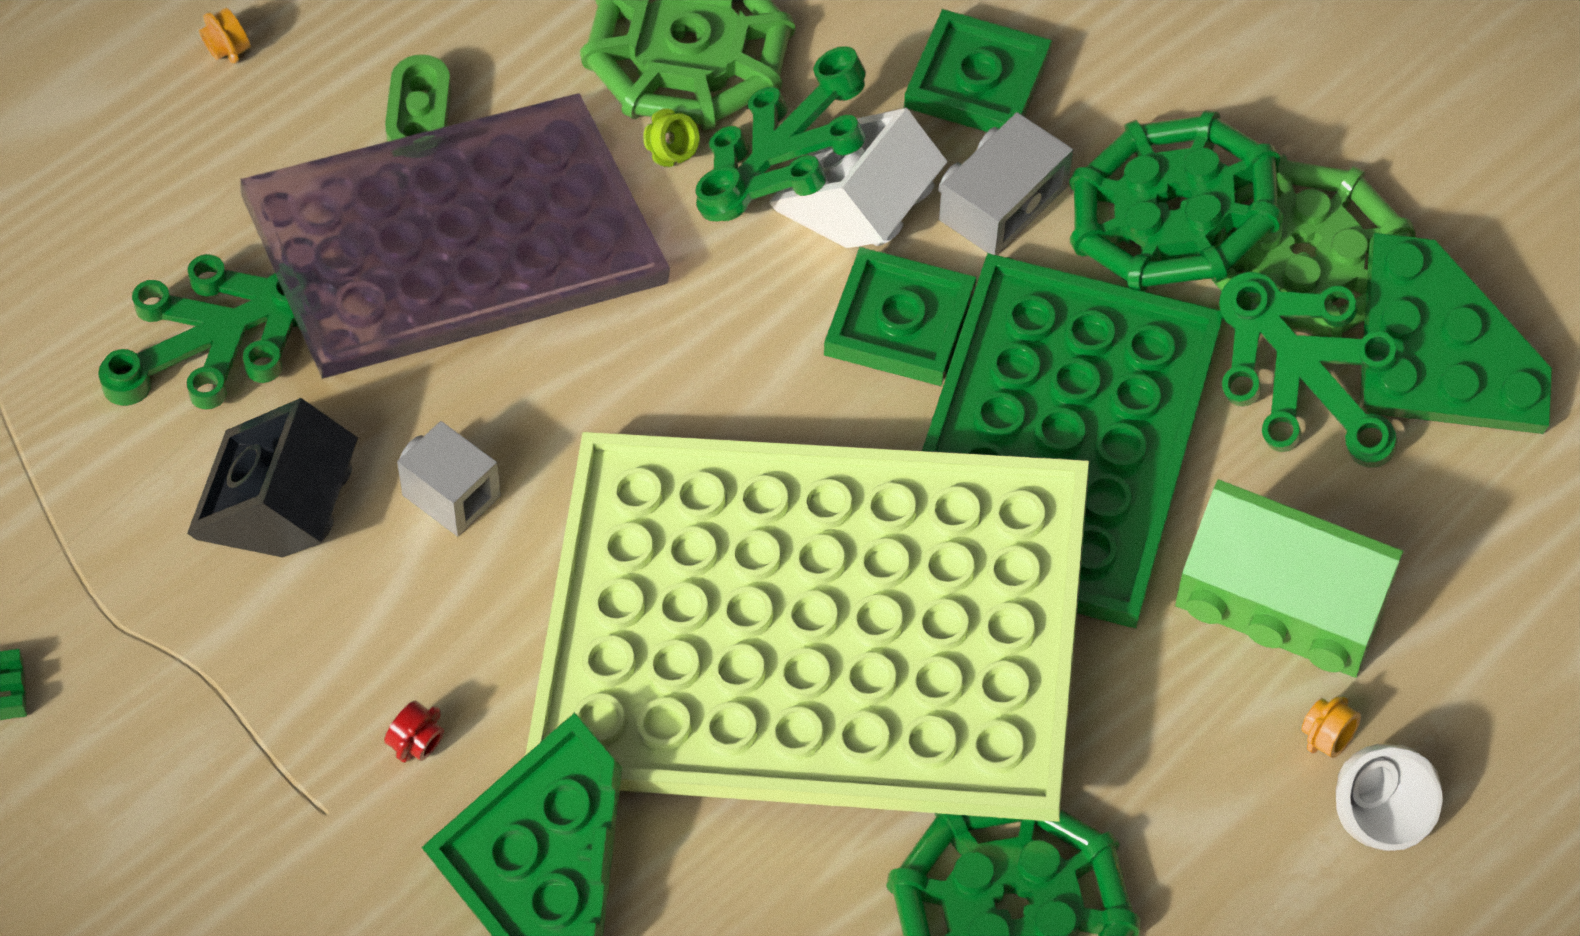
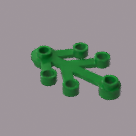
(729, 189)
(214, 327)
(1301, 359)

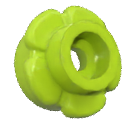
(682, 137)

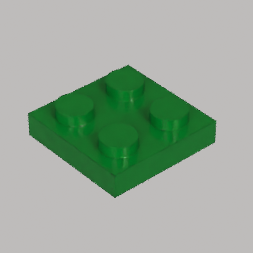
(976, 72)
(900, 316)

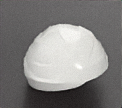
(1388, 796)

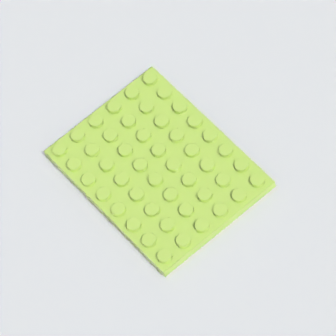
(820, 622)

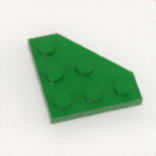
(1453, 345)
(538, 840)

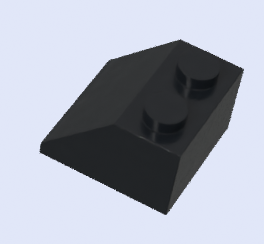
(275, 482)

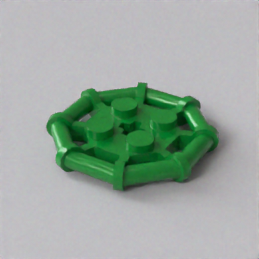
(1181, 241)
(1013, 867)

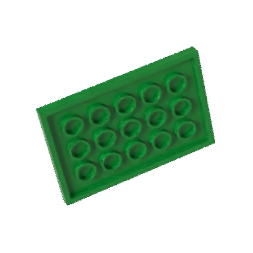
(1087, 376)

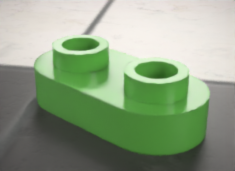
(411, 109)

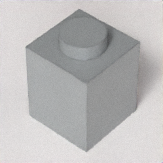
(448, 478)

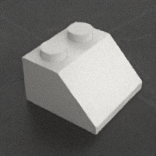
(869, 188)

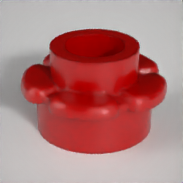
(414, 732)

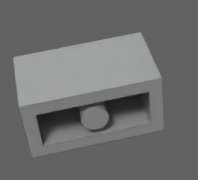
(1004, 183)

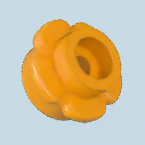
(224, 35)
(1330, 726)

